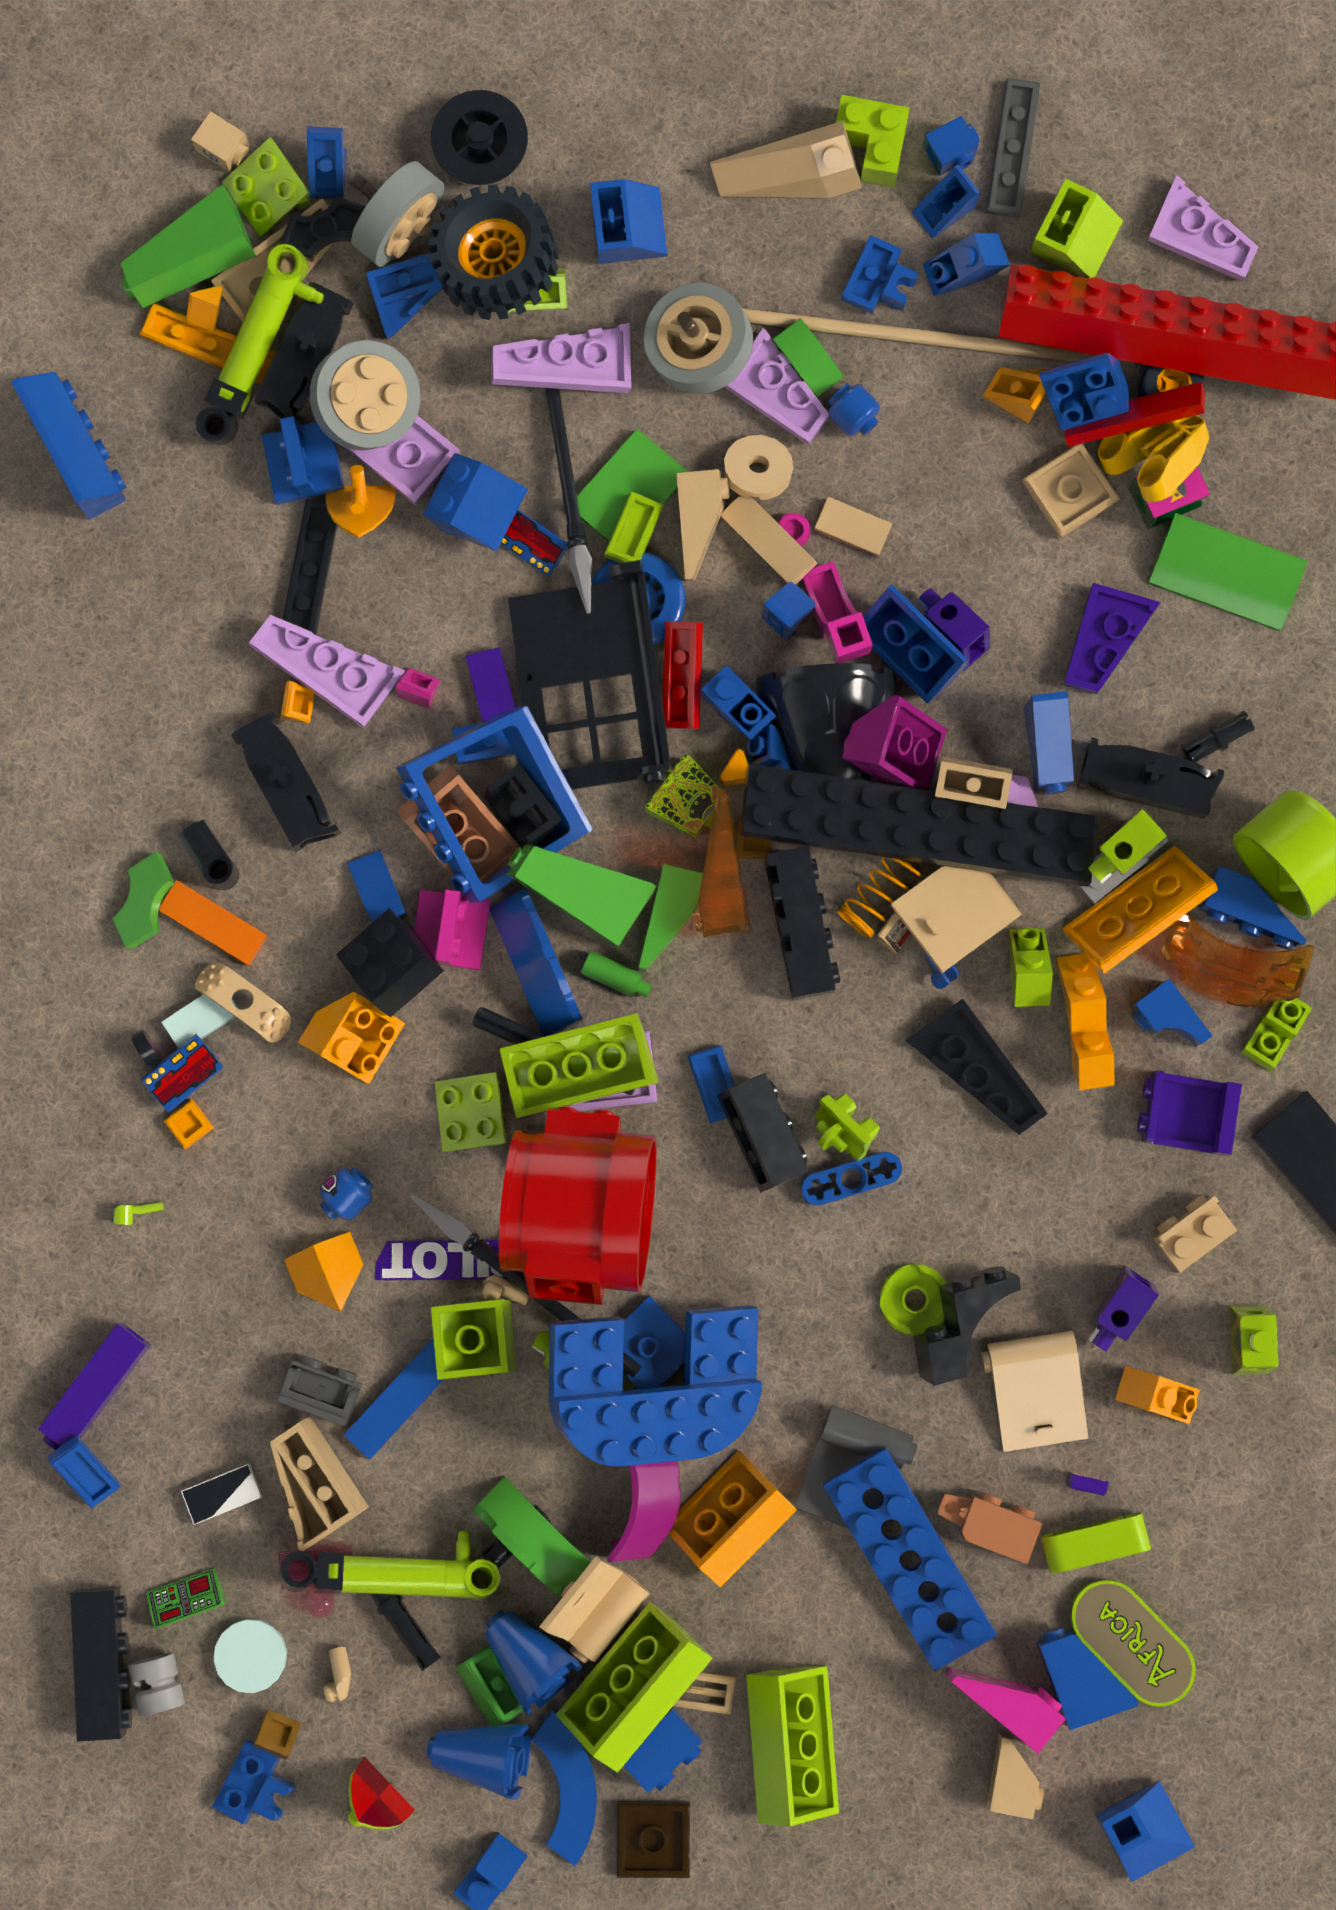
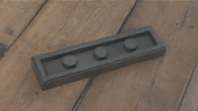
(1013, 148)

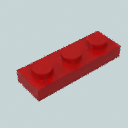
(682, 674)

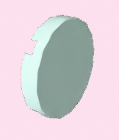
(250, 1655)

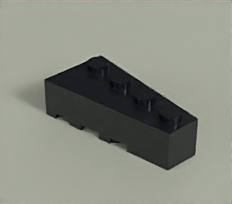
(800, 922)

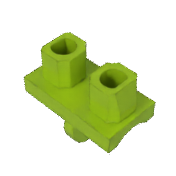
(841, 1129)

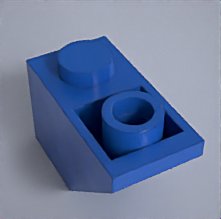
(966, 263)
(736, 703)

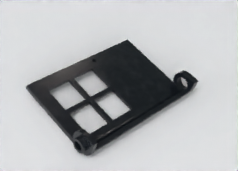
(567, 646)

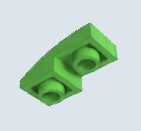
(808, 357)

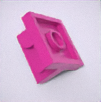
(452, 927)

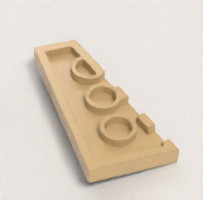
(243, 279)

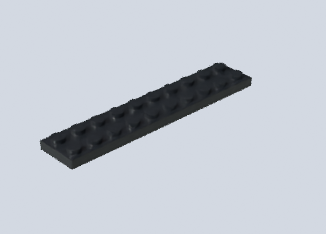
(916, 825)

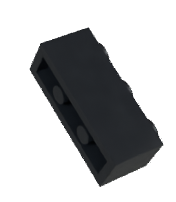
(763, 1132)

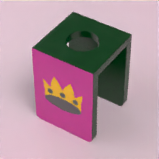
(1181, 501)

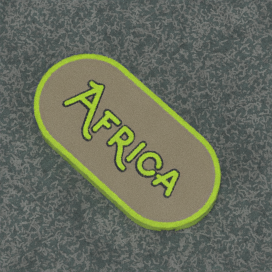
(1133, 1642)

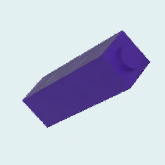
(94, 1386)

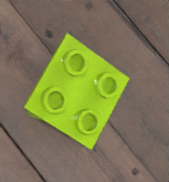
(266, 187)
(470, 1112)

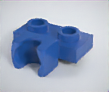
(877, 277)
(252, 1786)

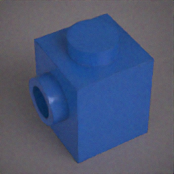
(951, 145)

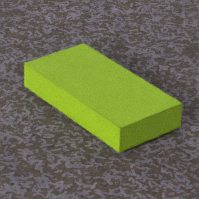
(633, 529)

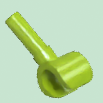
(124, 1213)

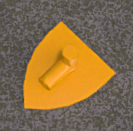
(360, 506)

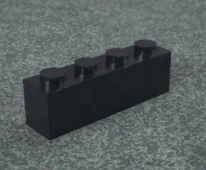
(99, 1664)

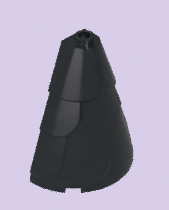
(818, 709)

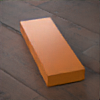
(213, 922)

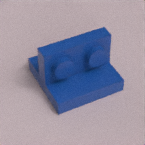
(301, 461)

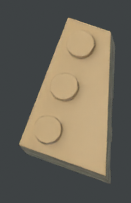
(315, 1483)

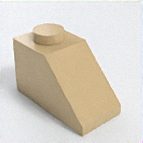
(1012, 1784)

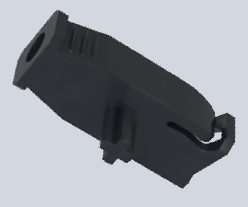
(303, 347)
(1149, 778)
(285, 782)

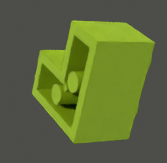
(880, 130)

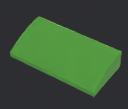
(1227, 571)

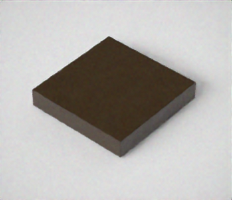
(653, 1839)

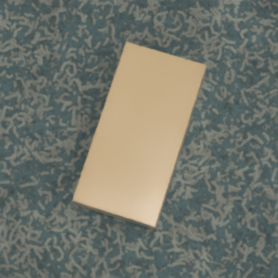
(853, 527)

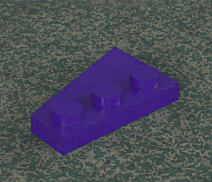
(1105, 634)

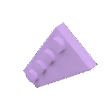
(574, 362)
(336, 674)

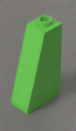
(188, 250)
(588, 893)

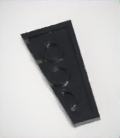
(972, 1058)

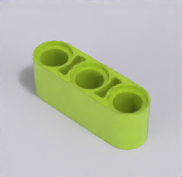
(1095, 1544)

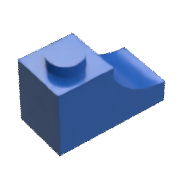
(1168, 1010)

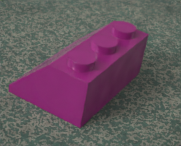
(896, 744)

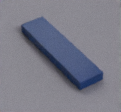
(396, 1403)

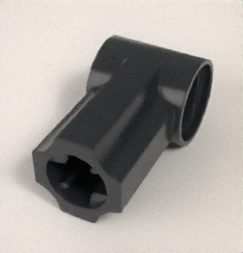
(208, 854)

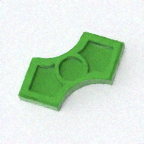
(139, 915)

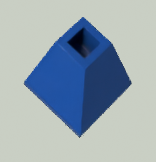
(1086, 390)
(1145, 1831)

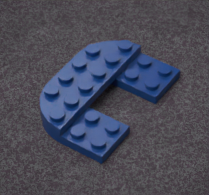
(654, 1422)

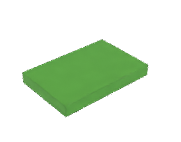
(635, 468)

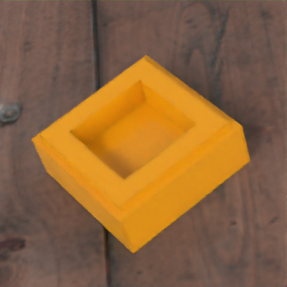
(188, 1124)

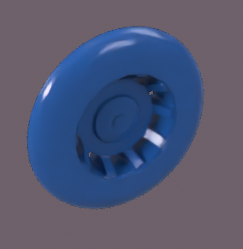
(670, 588)

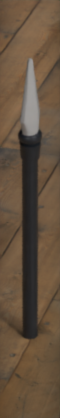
(580, 559)
(483, 1251)

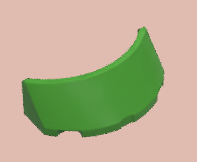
(531, 1537)

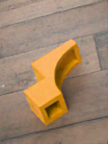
(1087, 1022)

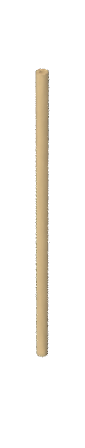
(915, 336)

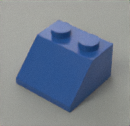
(474, 502)

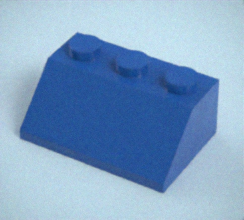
(912, 645)

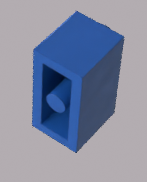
(663, 1751)

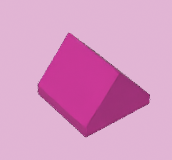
(417, 687)

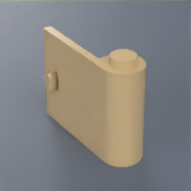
(955, 913)
(1037, 1386)
(595, 1609)

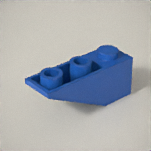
(1246, 904)

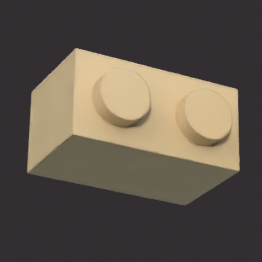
(974, 782)

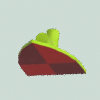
(375, 1800)

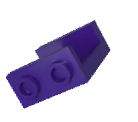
(1189, 1113)

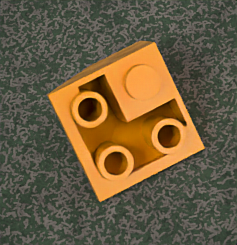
(352, 1035)

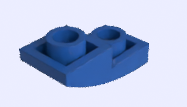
(768, 749)

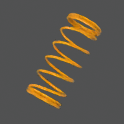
(849, 916)

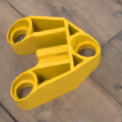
(1170, 452)

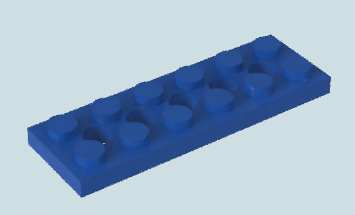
(902, 1582)

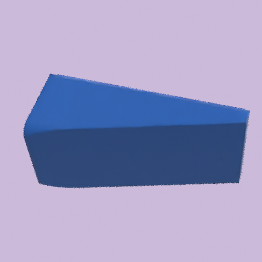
(376, 885)

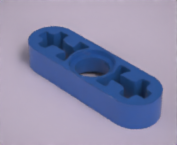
(874, 1162)

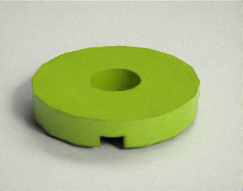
(893, 1299)

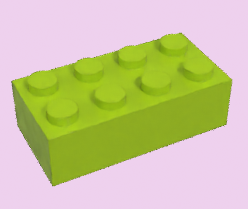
(633, 1687)

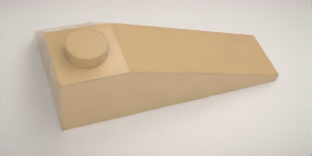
(796, 167)

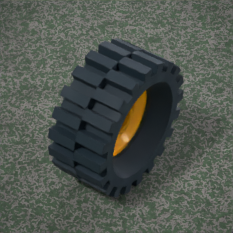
(488, 227)

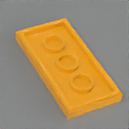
(1140, 909)

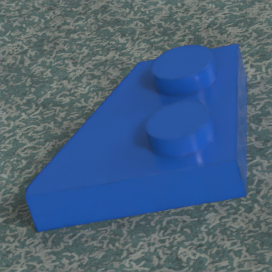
(403, 291)

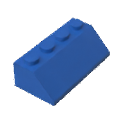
(70, 442)

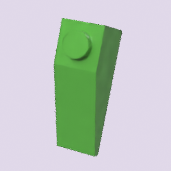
(672, 910)

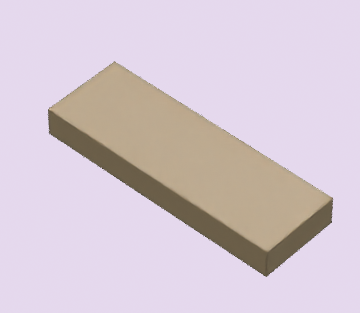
(768, 539)

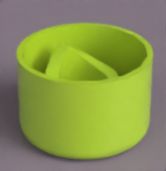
(1292, 852)

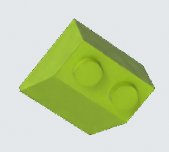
(473, 1339)

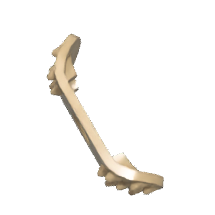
(264, 1014)

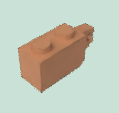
(991, 1525)

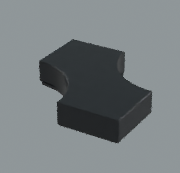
(317, 231)

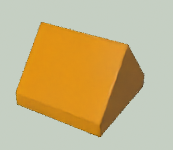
(205, 307)
(297, 703)
(735, 770)

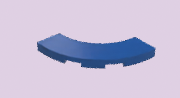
(576, 1788)

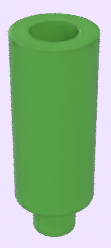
(615, 975)

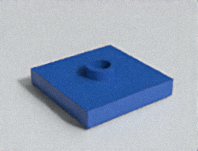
(653, 1343)

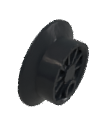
(479, 137)

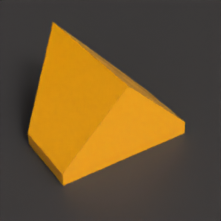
(1017, 391)
(326, 1270)

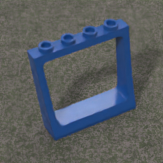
(538, 763)

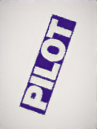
(431, 1261)

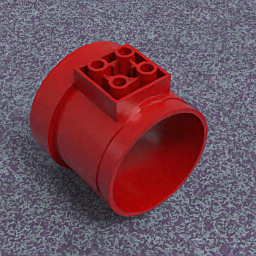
(578, 1206)

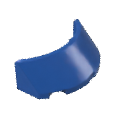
(536, 963)

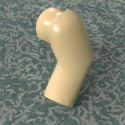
(500, 1287)
(341, 1673)

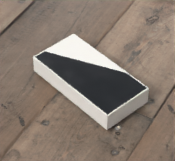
(221, 1494)

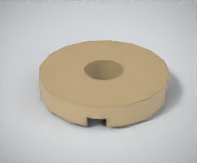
(758, 450)

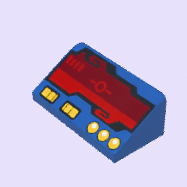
(534, 543)
(182, 1072)

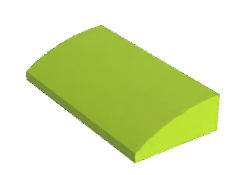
(578, 1065)

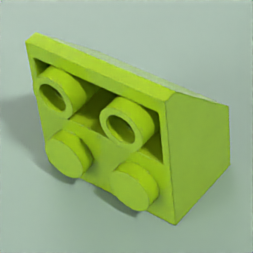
(1077, 231)

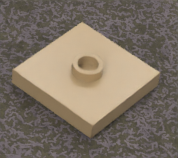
(1070, 490)

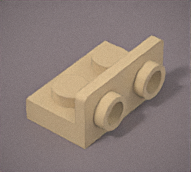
(1193, 1233)

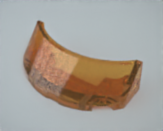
(1233, 972)

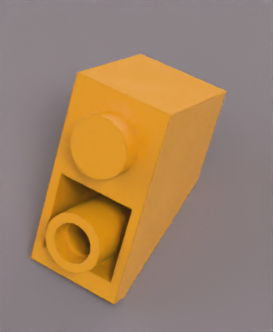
(1157, 1394)

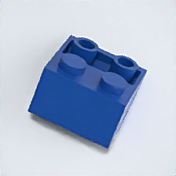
(627, 221)

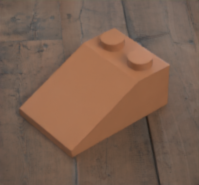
(476, 828)

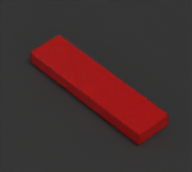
(1143, 413)

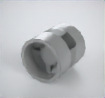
(156, 1684)

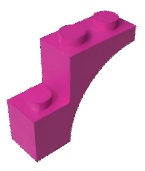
(836, 615)

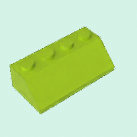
(792, 1745)

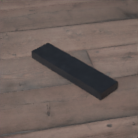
(310, 567)

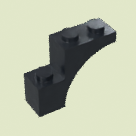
(965, 1300)

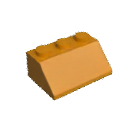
(730, 1518)

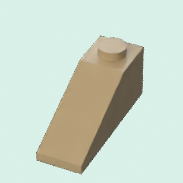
(700, 510)

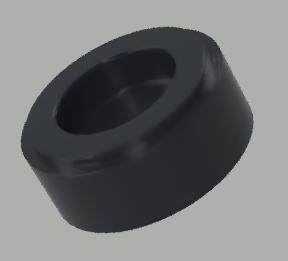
(145, 1047)

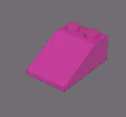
(1017, 1706)

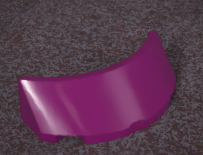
(653, 1511)

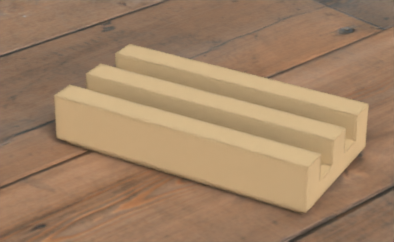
(706, 1706)

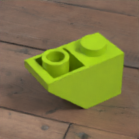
(1030, 967)

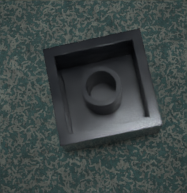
(389, 962)

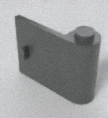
(842, 1443)

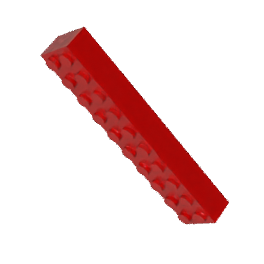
(1169, 331)

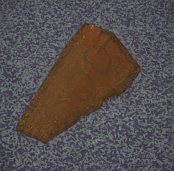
(722, 896)

